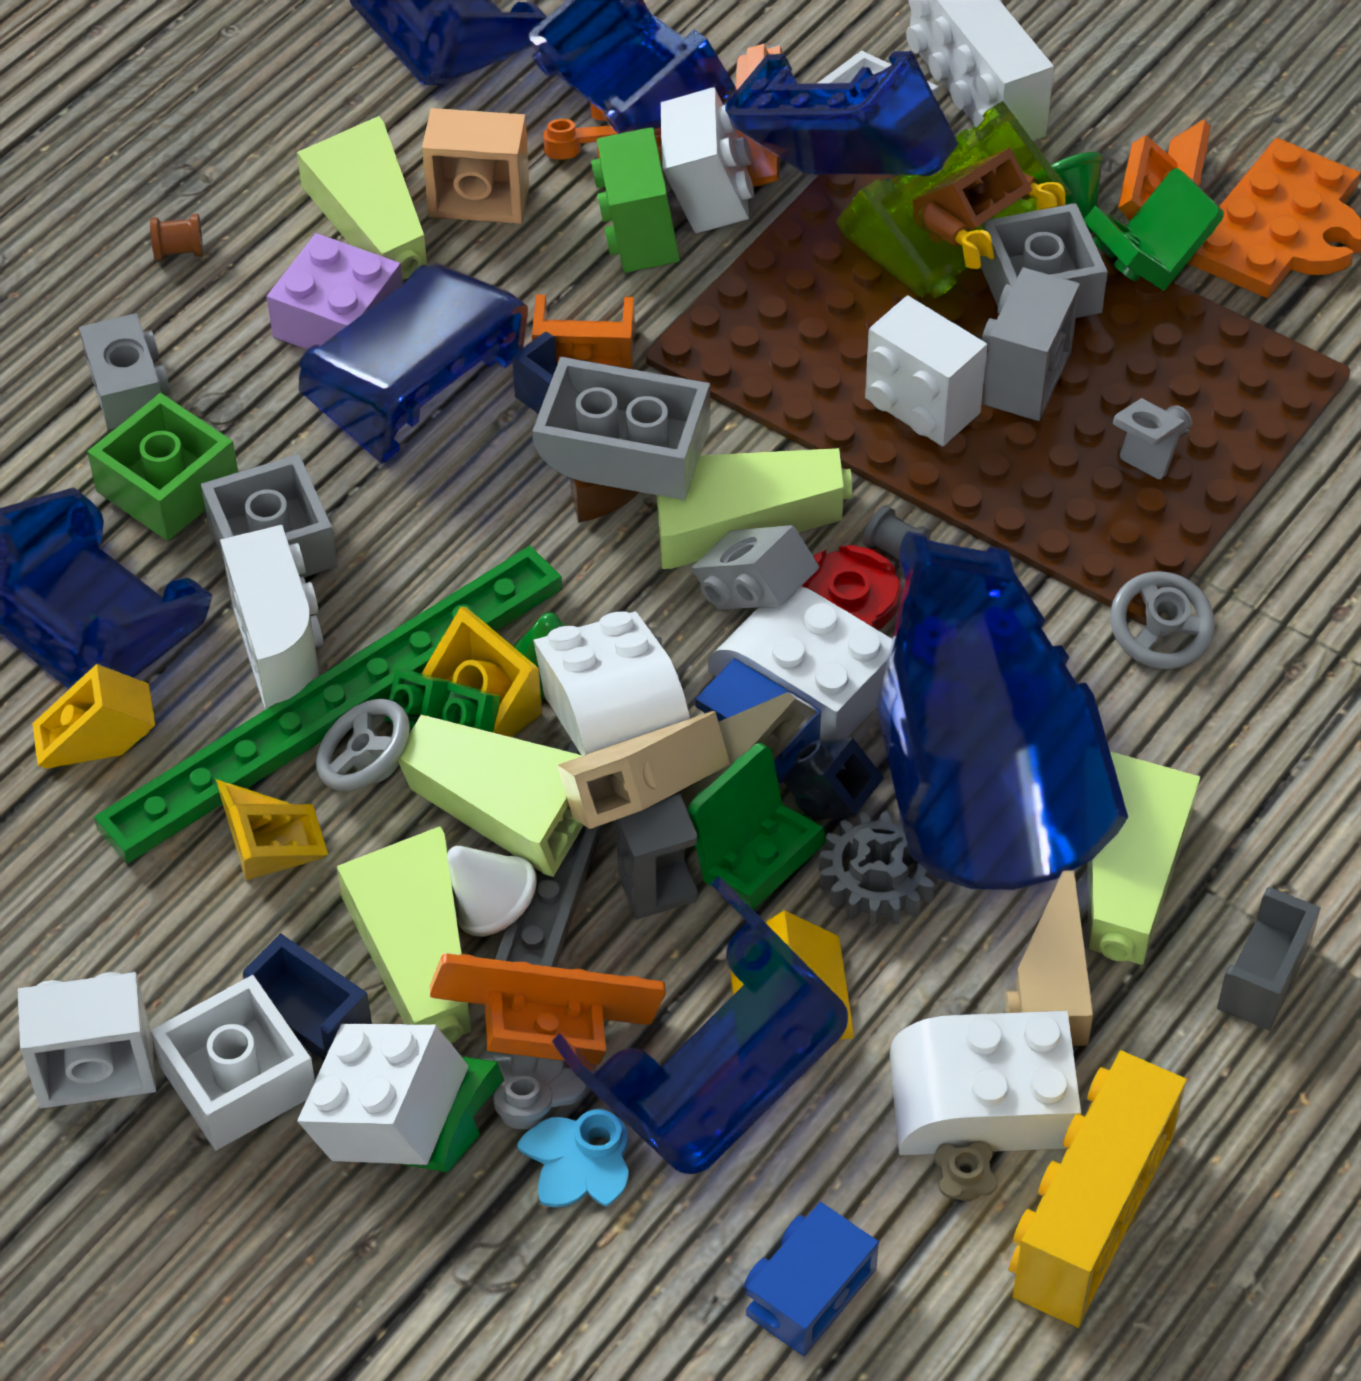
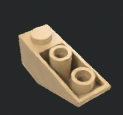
(642, 770)

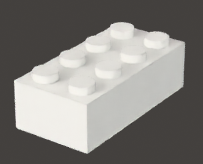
(983, 59)

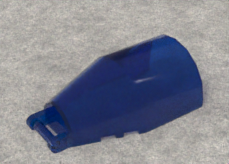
(988, 730)

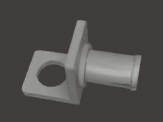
(1151, 435)

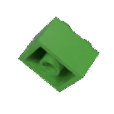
(635, 200)
(157, 465)

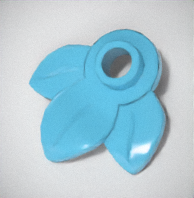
(574, 1165)

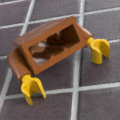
(975, 196)

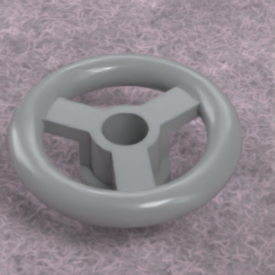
(1173, 600)
(368, 753)

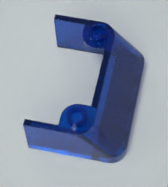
(733, 1063)

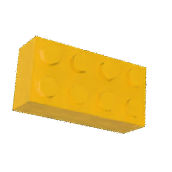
(1096, 1187)

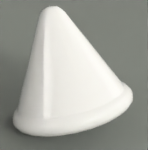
(489, 889)

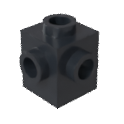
(832, 779)

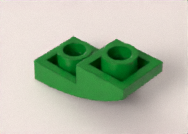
(443, 700)
(460, 1128)

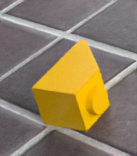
(94, 719)

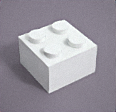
(705, 160)
(925, 370)
(86, 1039)
(234, 1062)
(383, 1093)

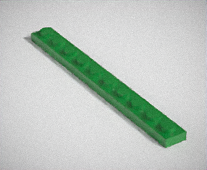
(302, 721)

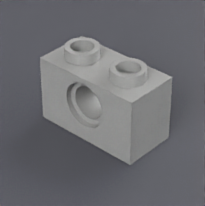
(123, 366)
(755, 568)

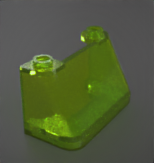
(882, 212)

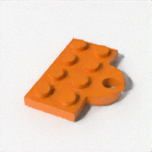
(1283, 221)

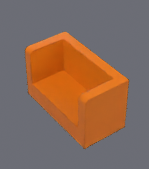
(589, 340)

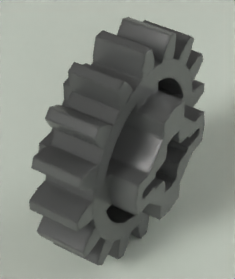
(878, 870)

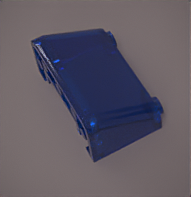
(450, 37)
(626, 59)
(859, 127)
(409, 351)
(76, 603)

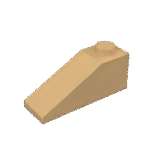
(1054, 965)

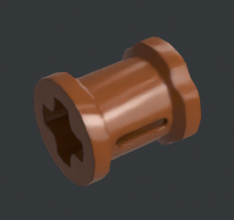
(176, 236)

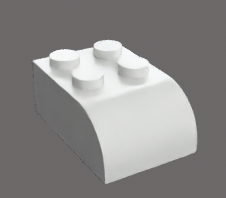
(273, 611)
(815, 655)
(609, 681)
(984, 1081)

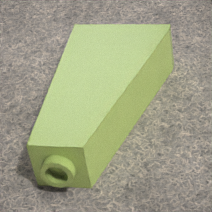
(365, 193)
(751, 493)
(495, 787)
(1137, 865)
(407, 922)

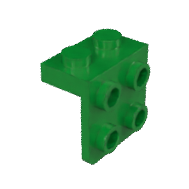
(1161, 233)
(748, 831)

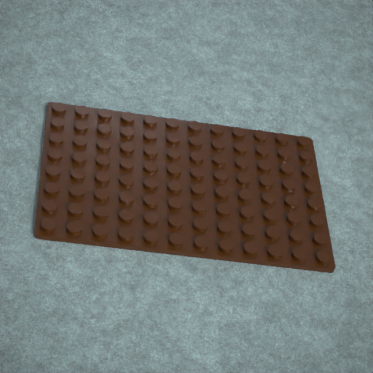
(790, 348)

